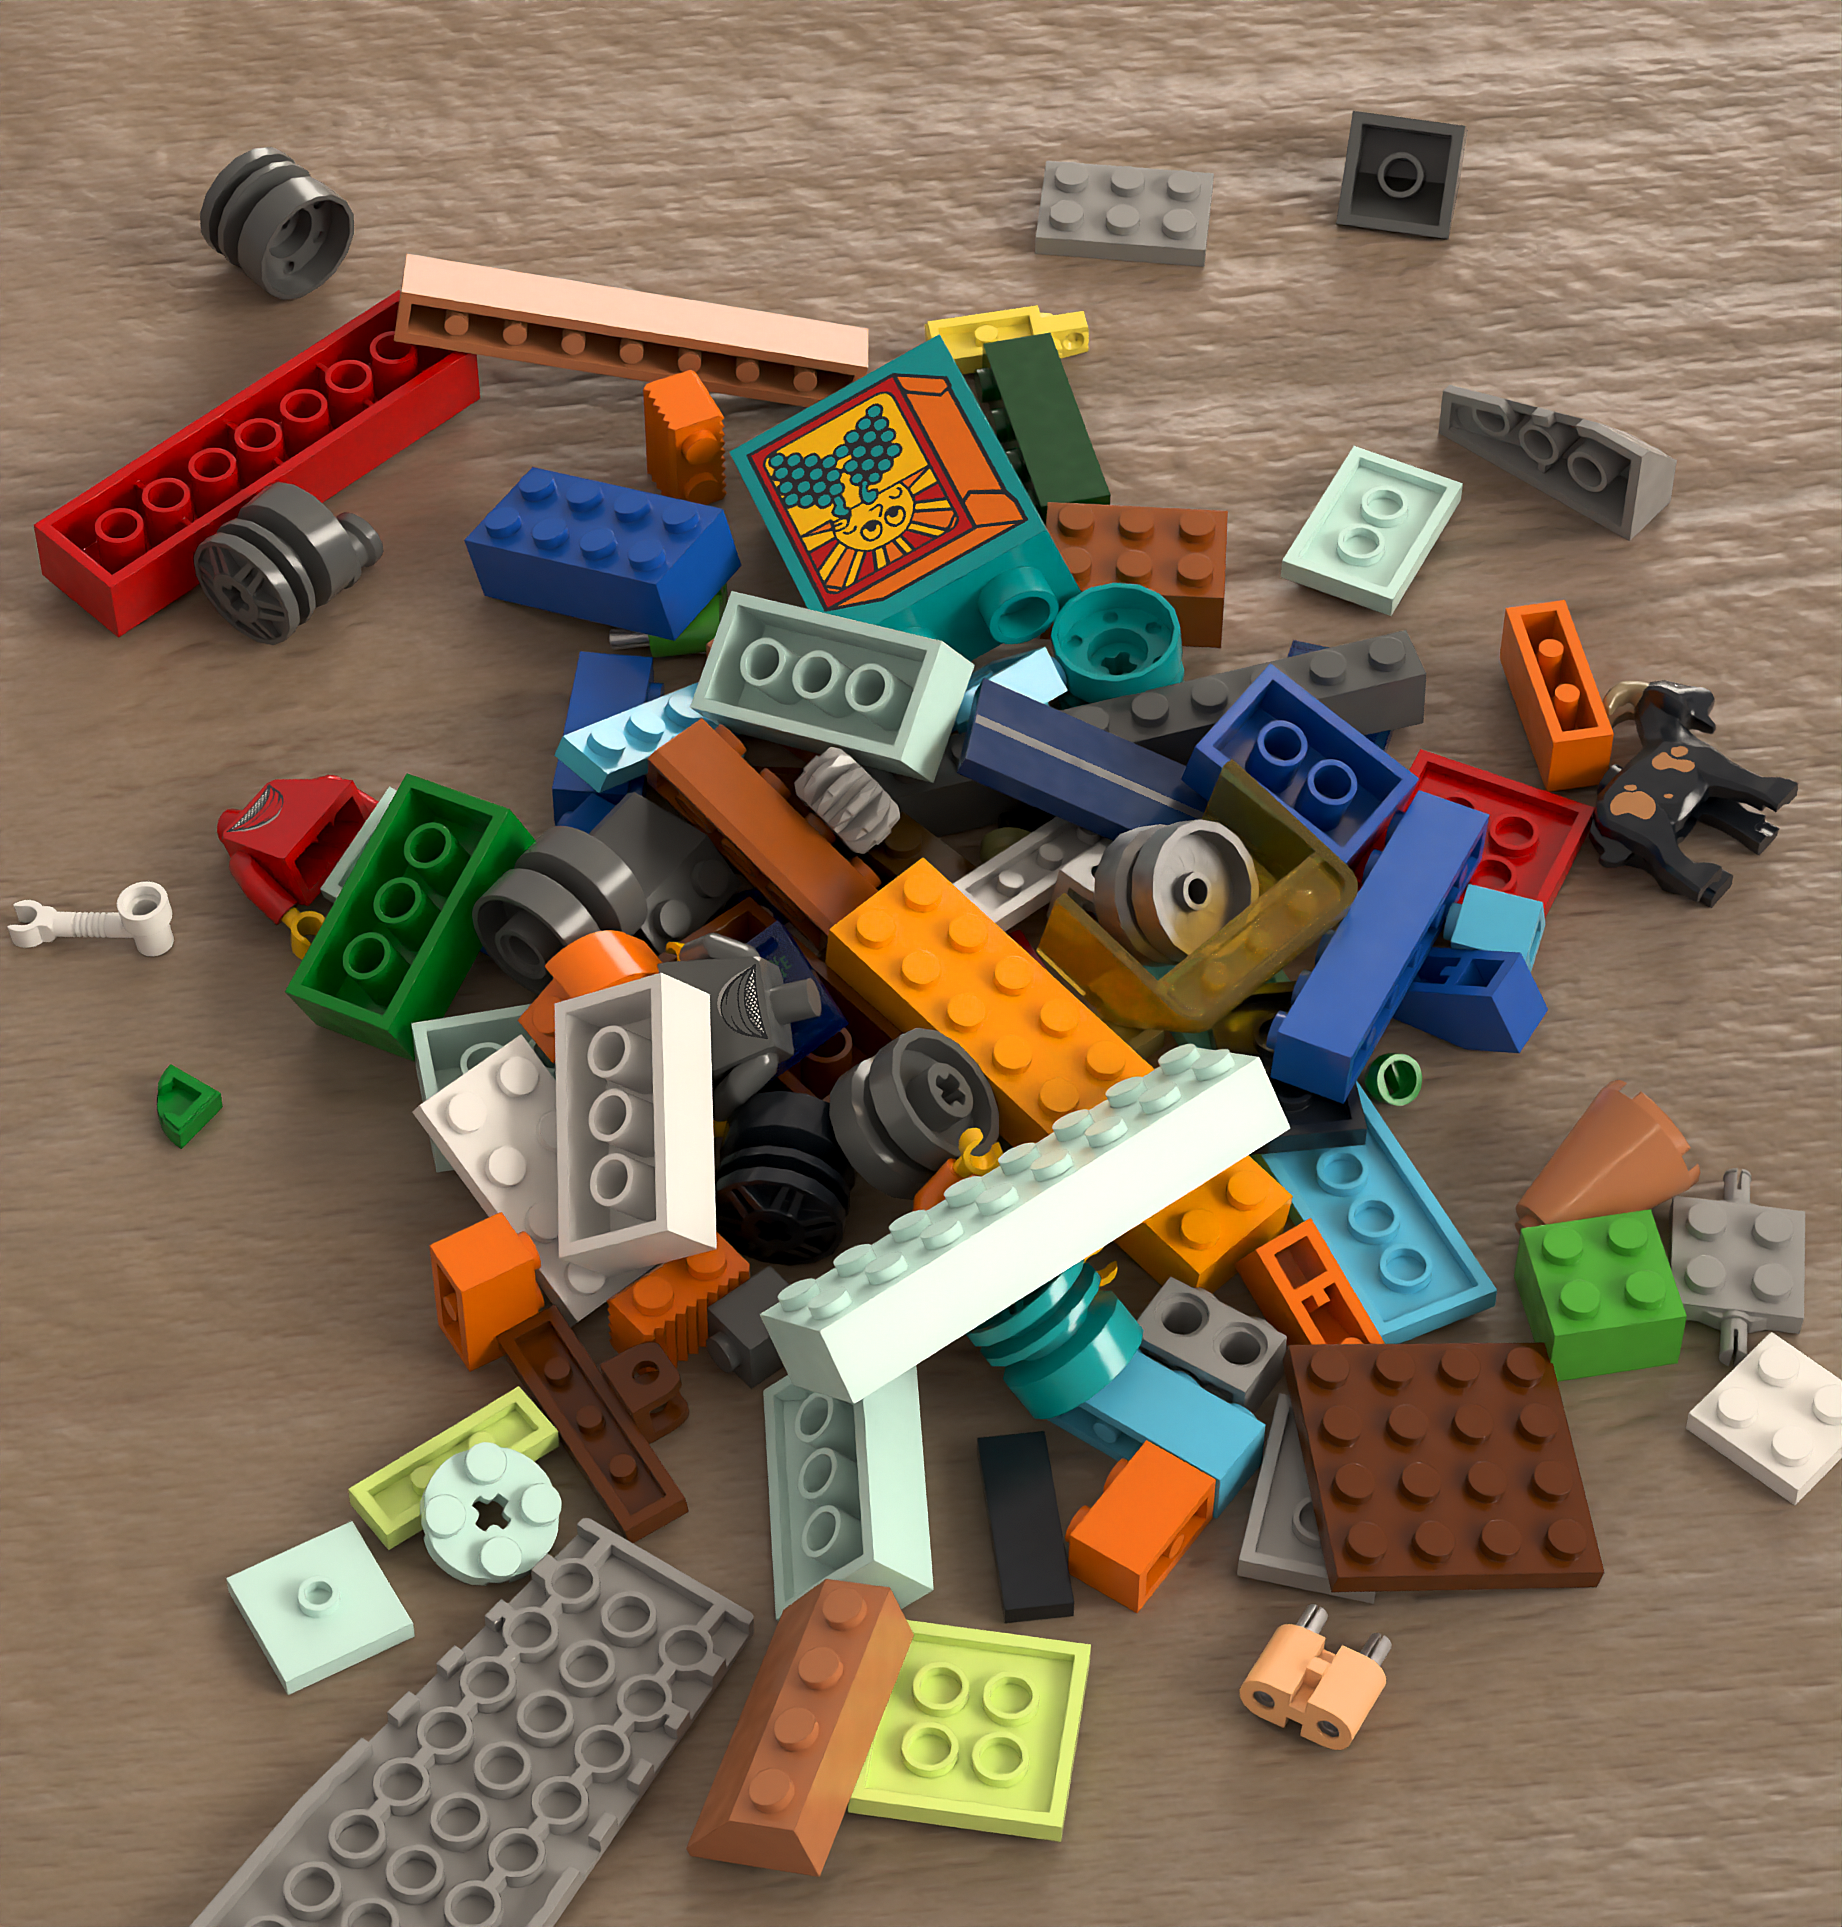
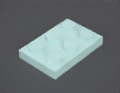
(1371, 530)

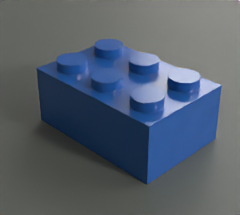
(1308, 762)

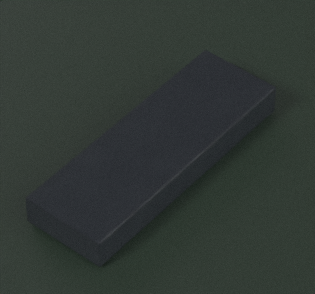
(1025, 1527)

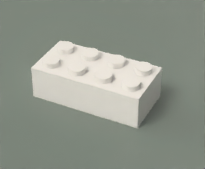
(635, 1125)

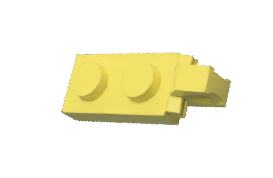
(967, 334)

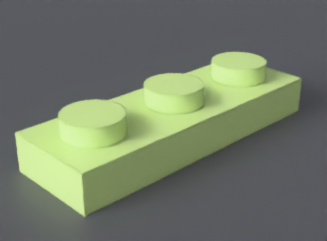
(393, 1494)

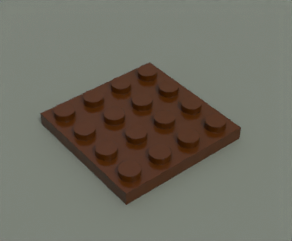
(1441, 1467)

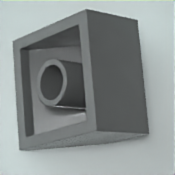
(1401, 174)
(673, 863)

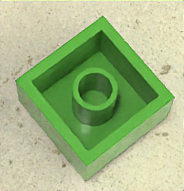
(1600, 1294)

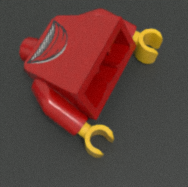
(290, 845)

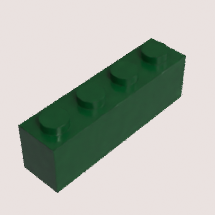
(1039, 422)

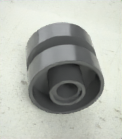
(551, 898)

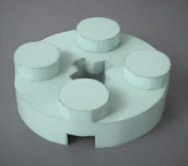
(489, 1475)

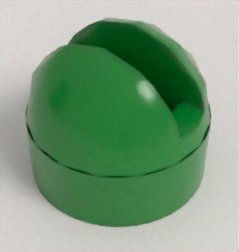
(1400, 1073)

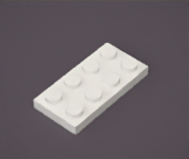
(502, 1143)

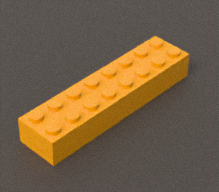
(948, 968)

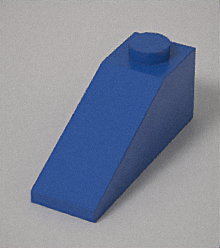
(1474, 999)

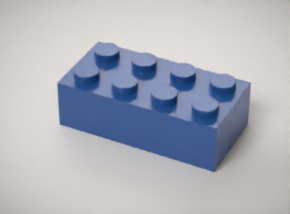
(603, 553)

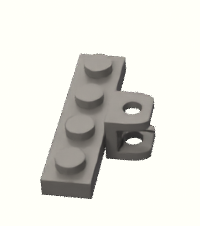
(1036, 872)

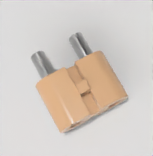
(1314, 1686)

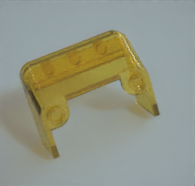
(1299, 900)

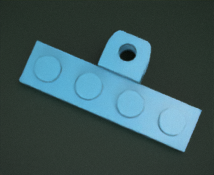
(620, 745)

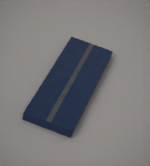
(1071, 766)

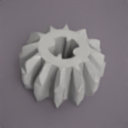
(847, 800)

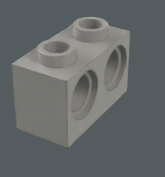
(1212, 1343)

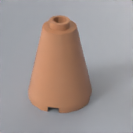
(1612, 1162)

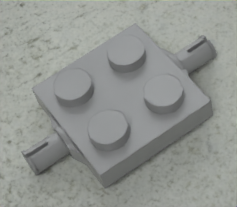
(1738, 1264)

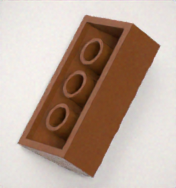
(759, 831)

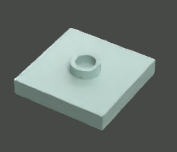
(320, 1607)

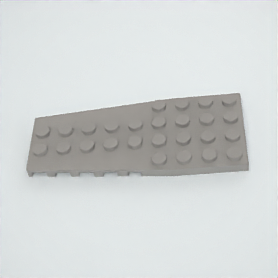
(509, 1762)

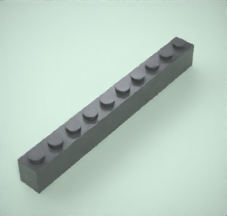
(1367, 683)

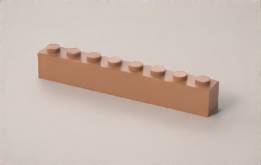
(625, 332)

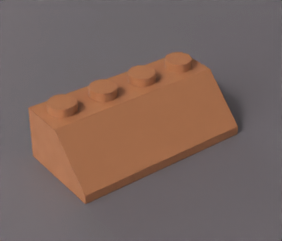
(805, 1730)

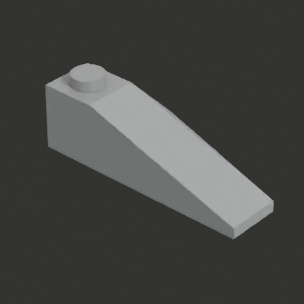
(1567, 457)

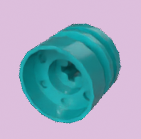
(1116, 643)
(1060, 1342)

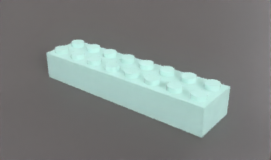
(1022, 1221)

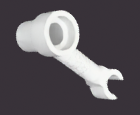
(141, 915)

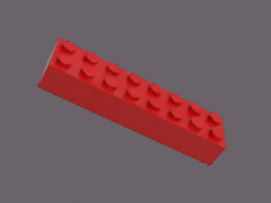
(306, 424)

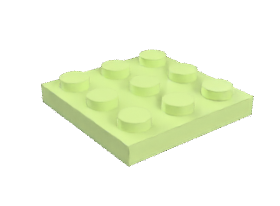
(978, 1733)

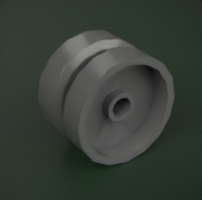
(908, 1109)

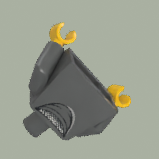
(747, 1014)

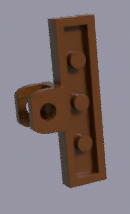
(605, 1416)

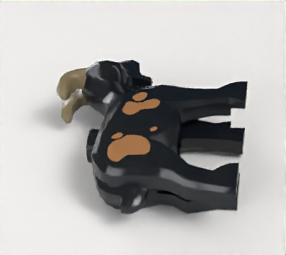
(1674, 785)

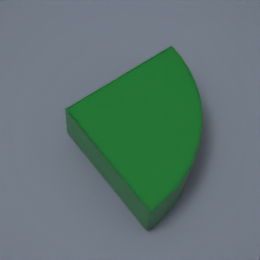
(184, 1105)

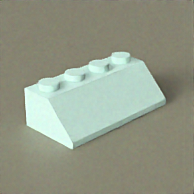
(847, 1490)

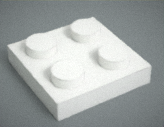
(1775, 1418)

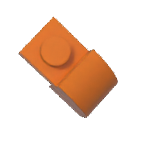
(583, 968)

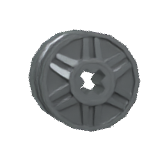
(277, 223)
(275, 563)

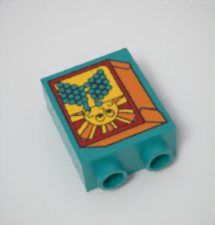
(908, 510)

